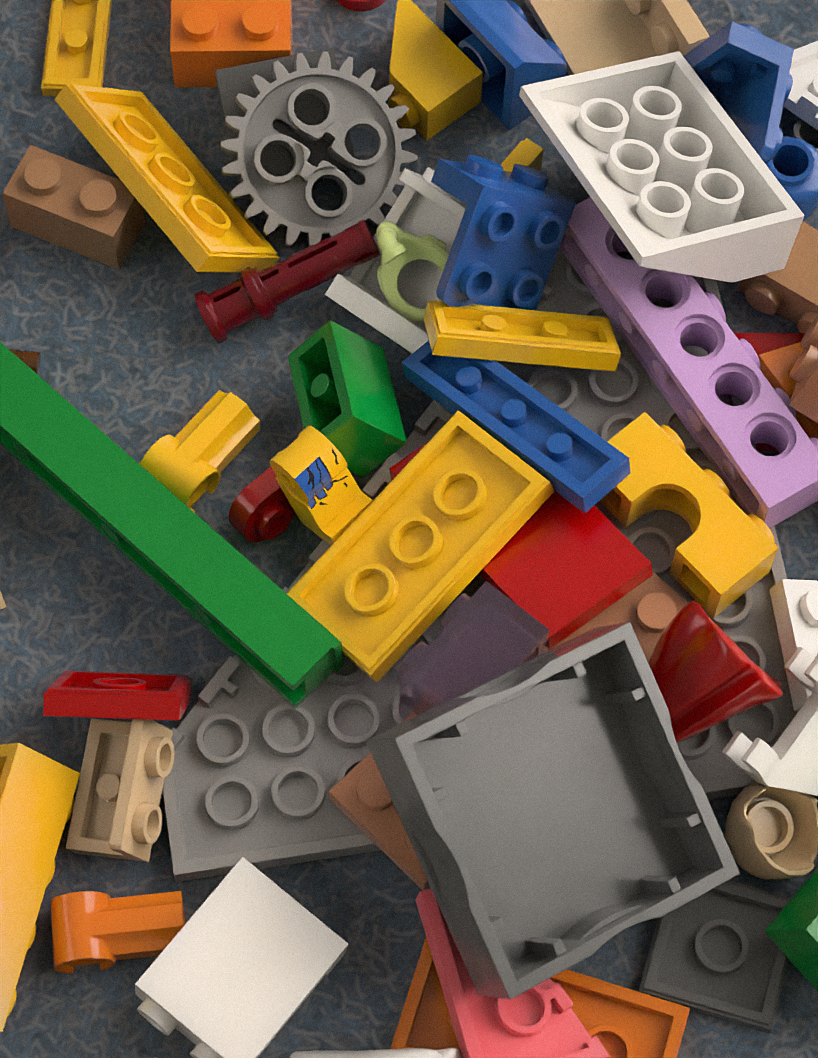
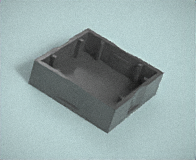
(552, 809)

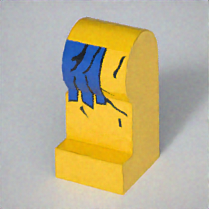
(319, 485)

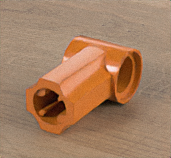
(104, 929)

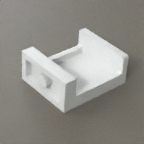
(419, 211)
(238, 967)

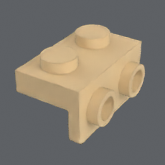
(121, 789)

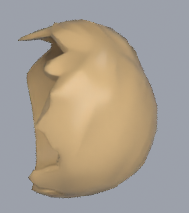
(773, 821)

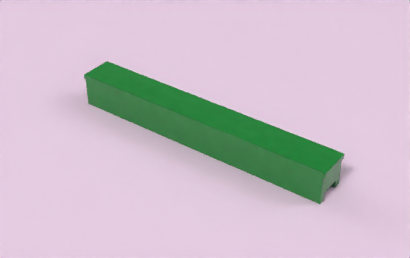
(163, 536)

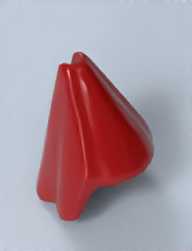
(705, 674)

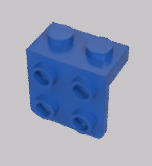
(748, 80)
(504, 236)

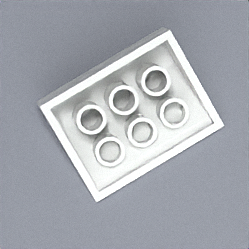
(668, 168)

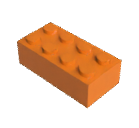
(226, 35)

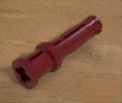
(262, 291)

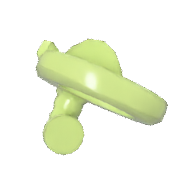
(397, 251)

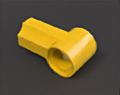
(203, 448)

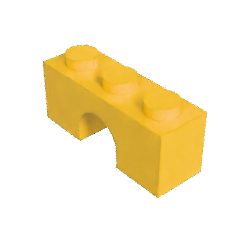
(726, 547)

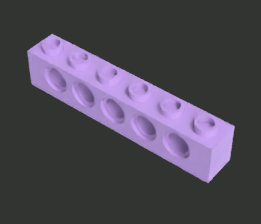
(656, 335)

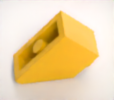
(429, 73)

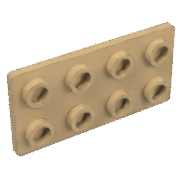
(617, 31)

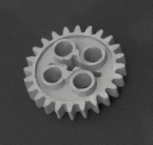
(348, 105)

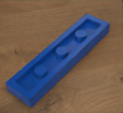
(524, 421)

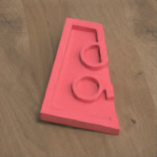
(491, 1027)

